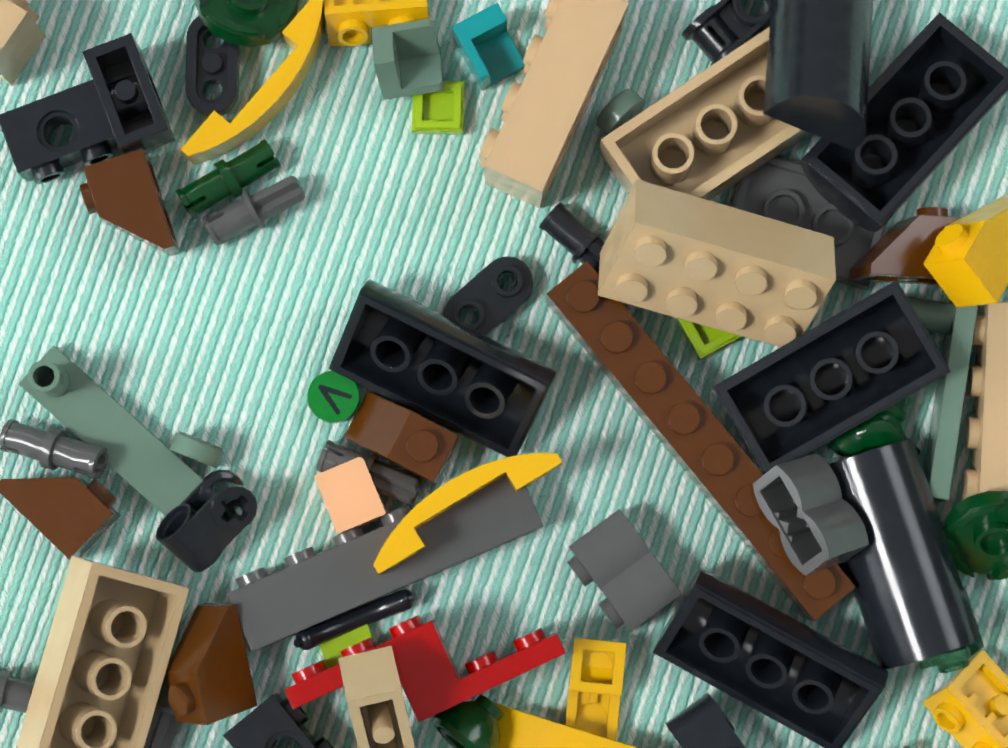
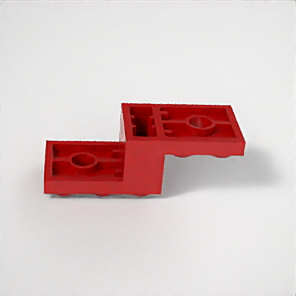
(428, 669)

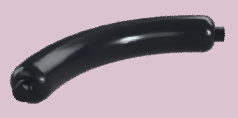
(355, 618)

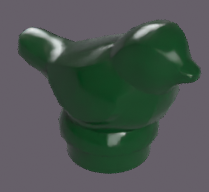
(873, 433)

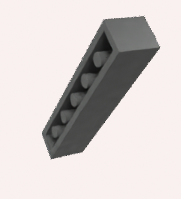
(345, 578)

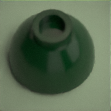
(470, 724)

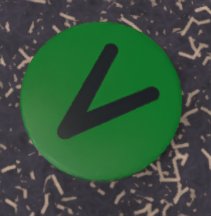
(333, 397)

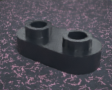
(210, 67)
(488, 298)

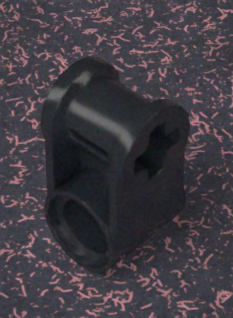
(725, 28)
(205, 523)
(703, 726)

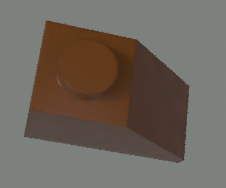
(130, 199)
(904, 250)
(402, 437)
(64, 509)
(210, 667)

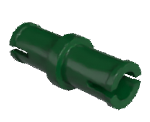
(228, 179)

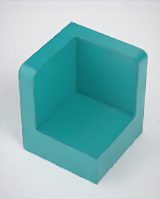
(487, 46)

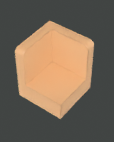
(350, 495)

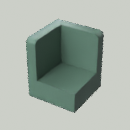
(407, 58)

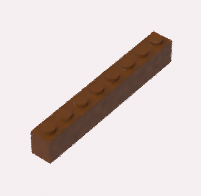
(687, 432)

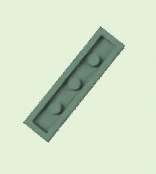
(958, 331)
(104, 422)

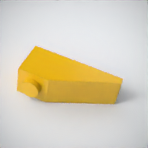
(973, 256)

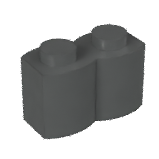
(811, 516)
(623, 571)

